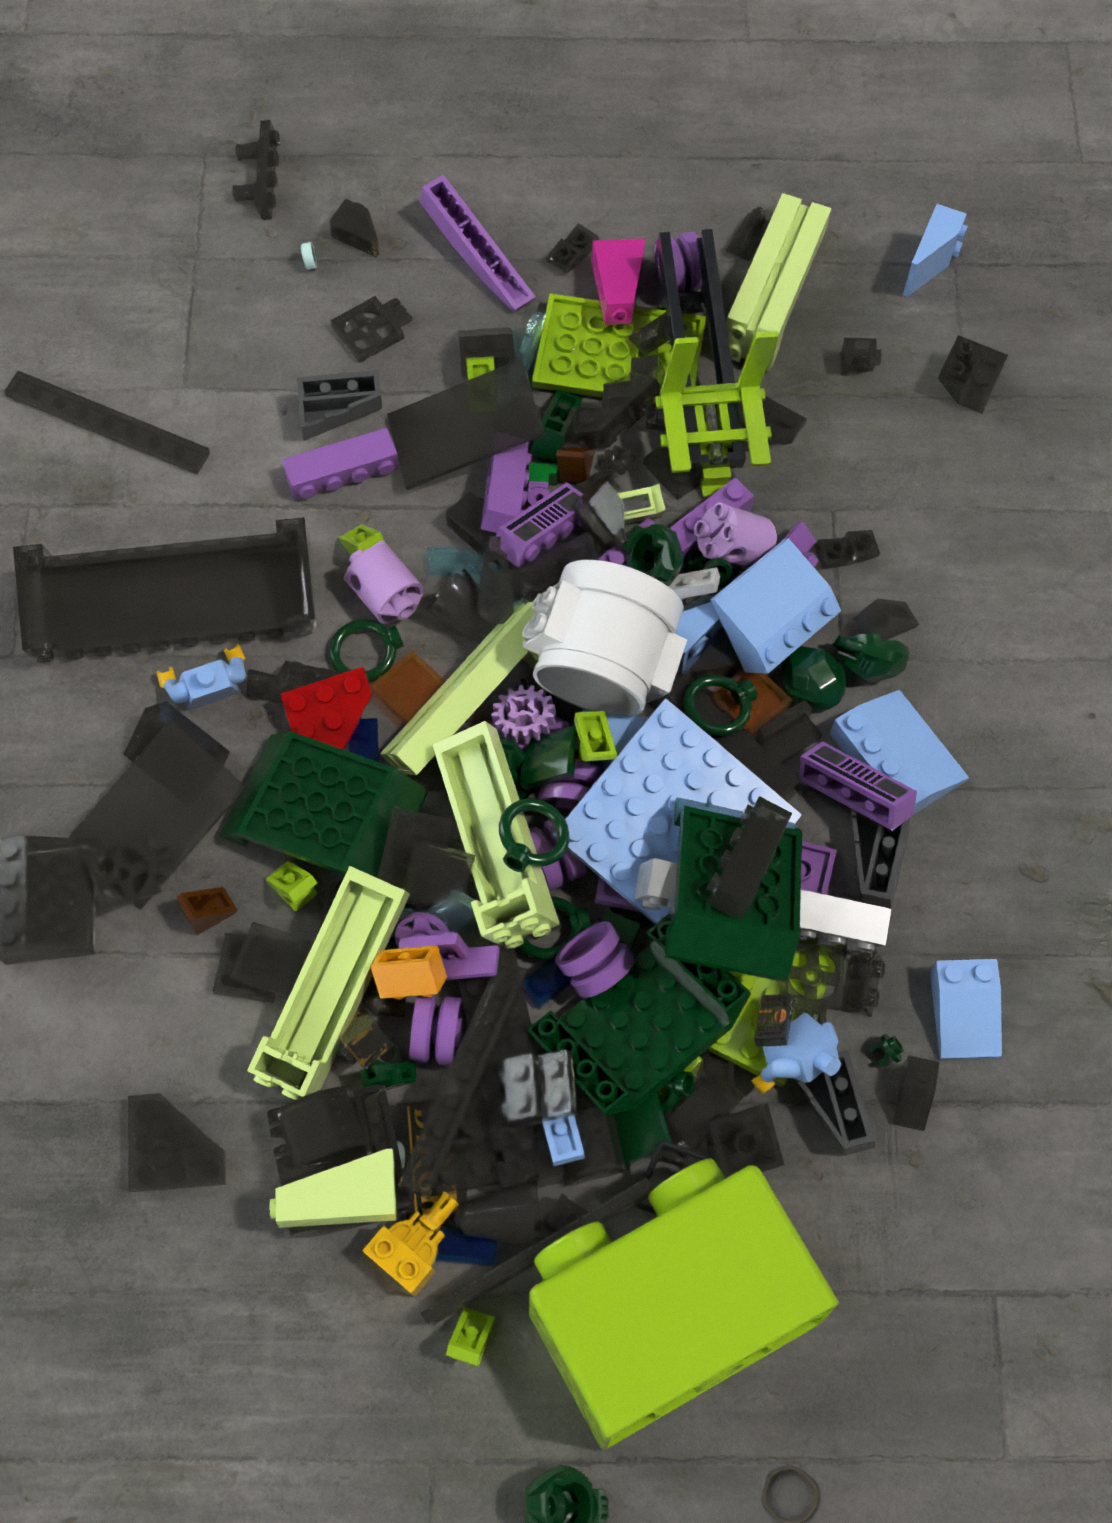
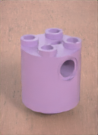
(734, 535)
(383, 583)

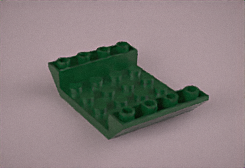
(320, 804)
(702, 935)
(644, 1025)

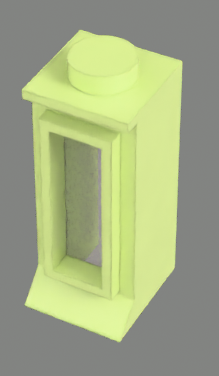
(642, 504)

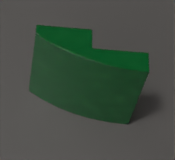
(550, 758)
(641, 1130)

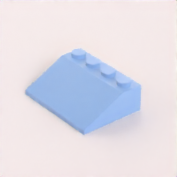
(774, 607)
(901, 745)

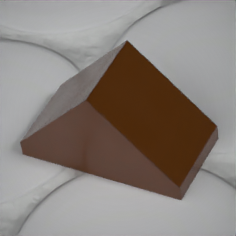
(575, 463)
(206, 907)

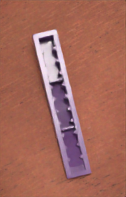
(474, 243)

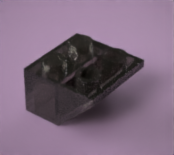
(972, 373)

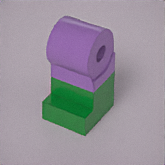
(539, 480)

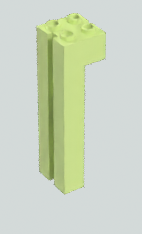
(776, 274)
(462, 693)
(479, 792)
(329, 986)

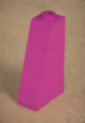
(617, 277)

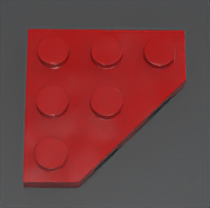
(329, 707)

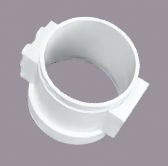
(606, 637)

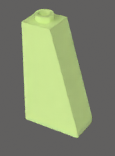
(341, 1195)

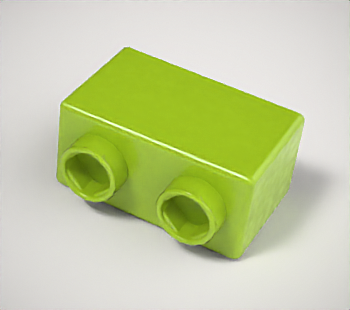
(676, 1299)

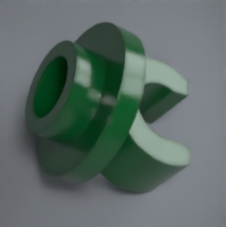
(891, 1048)

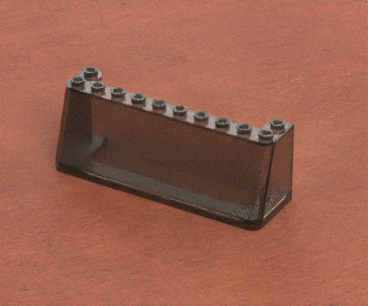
(165, 594)

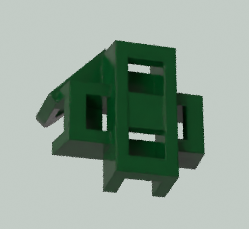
(699, 562)
(391, 1073)

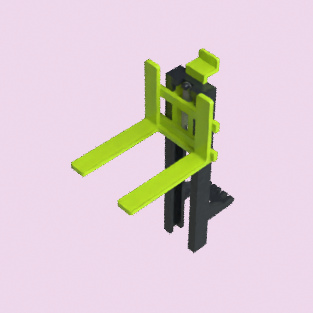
(691, 441)

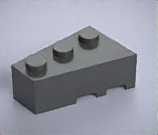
(336, 400)
(878, 858)
(840, 1107)

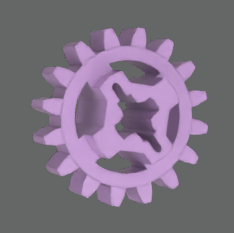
(524, 714)

